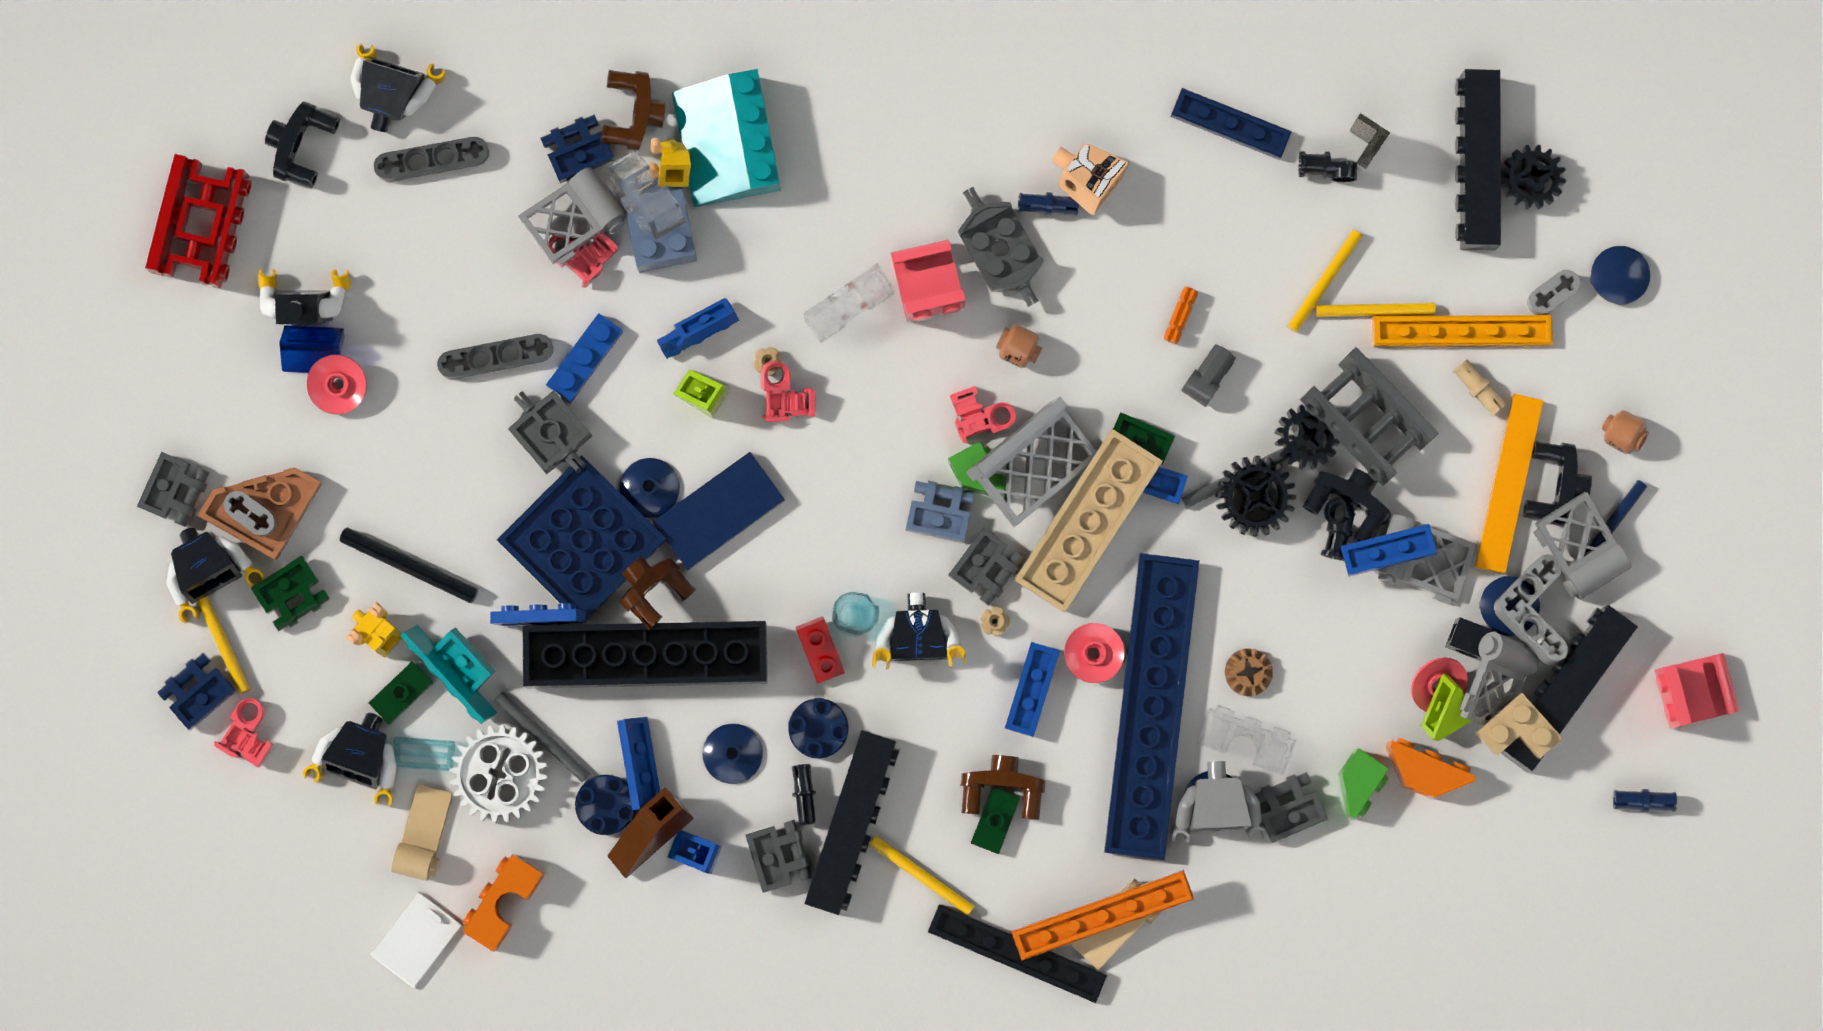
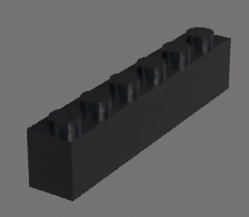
(1479, 159)
(1575, 676)
(850, 823)

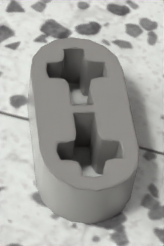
(1549, 287)
(254, 508)

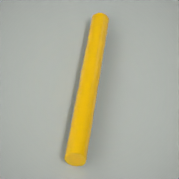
(1324, 281)
(1375, 309)
(223, 645)
(921, 875)

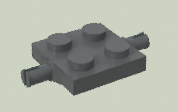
(550, 432)

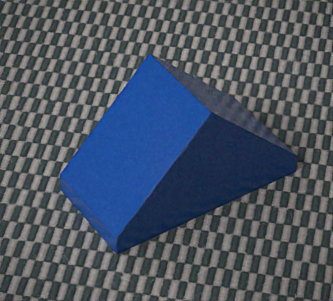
(694, 851)

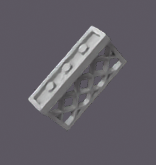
(1013, 446)

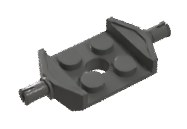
(996, 223)

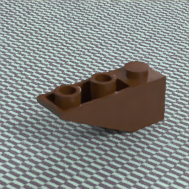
(649, 831)

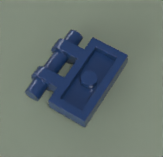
(577, 156)
(202, 698)

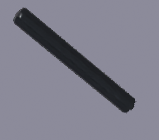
(408, 565)

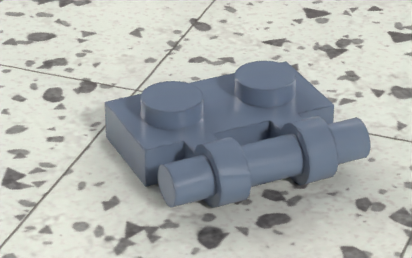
(939, 520)

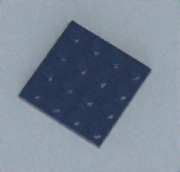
(581, 538)

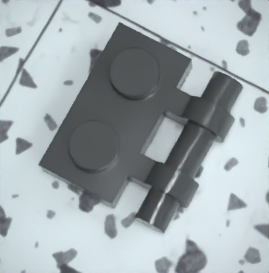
(165, 485)
(977, 562)
(1293, 816)
(769, 858)

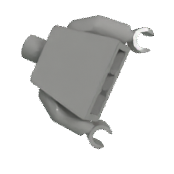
(1218, 805)

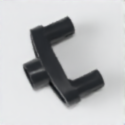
(287, 139)
(1569, 482)
(1354, 490)

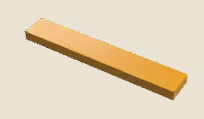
(1462, 331)
(1508, 484)

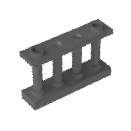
(1383, 393)

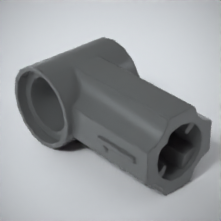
(1205, 381)

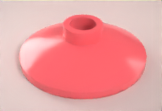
(322, 388)
(1098, 637)
(1423, 682)

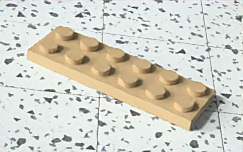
(1088, 520)

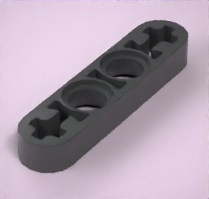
(432, 163)
(494, 352)

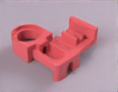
(588, 257)
(781, 401)
(973, 419)
(241, 740)

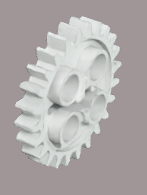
(472, 764)

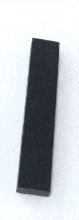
(1002, 948)

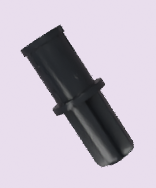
(804, 794)

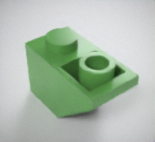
(965, 460)
(1359, 780)

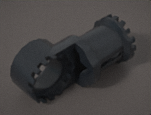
(1321, 165)
(1339, 529)

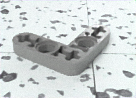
(1524, 612)

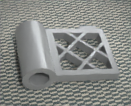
(593, 202)
(1591, 569)
(1403, 571)
(1502, 657)

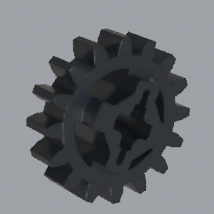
(1534, 189)
(1313, 447)

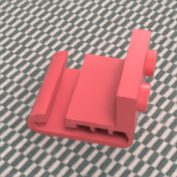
(928, 281)
(1696, 690)

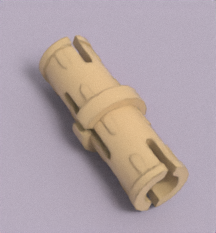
(1479, 387)

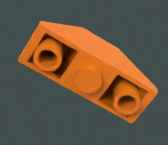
(1425, 771)

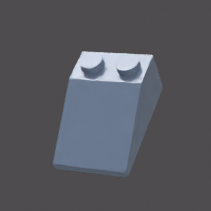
(669, 250)

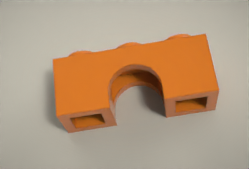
(486, 923)

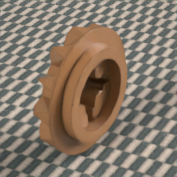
(1242, 685)

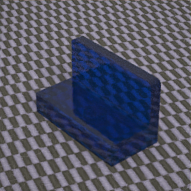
(306, 345)

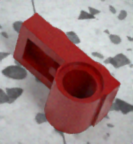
(820, 650)

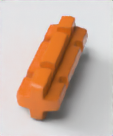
(1180, 315)

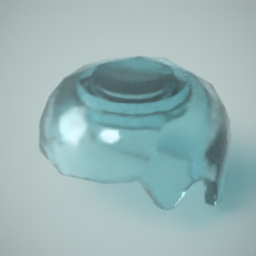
(855, 614)

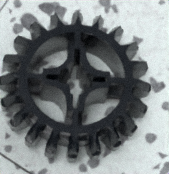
(1264, 486)

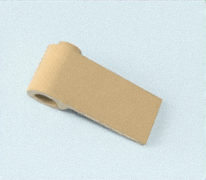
(422, 834)
(1102, 946)

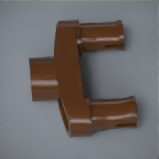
(645, 111)
(644, 579)
(1004, 774)

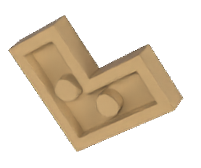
(1519, 720)

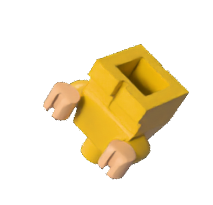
(674, 163)
(374, 630)

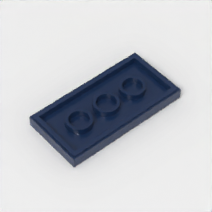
(718, 511)

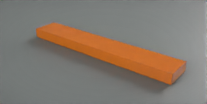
(1102, 915)

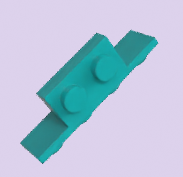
(457, 666)

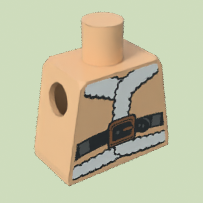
(1089, 175)

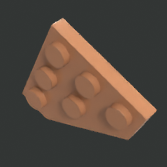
(283, 494)

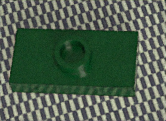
(401, 693)
(995, 820)

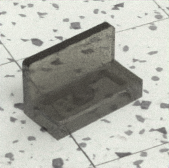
(1371, 134)

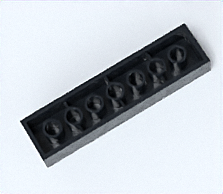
(643, 657)

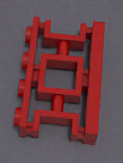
(175, 214)

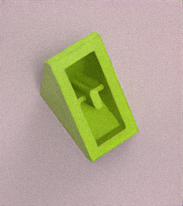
(701, 393)
(1444, 710)

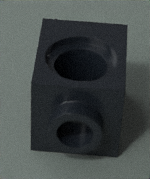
(1466, 637)

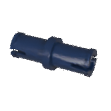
(1047, 204)
(1644, 800)

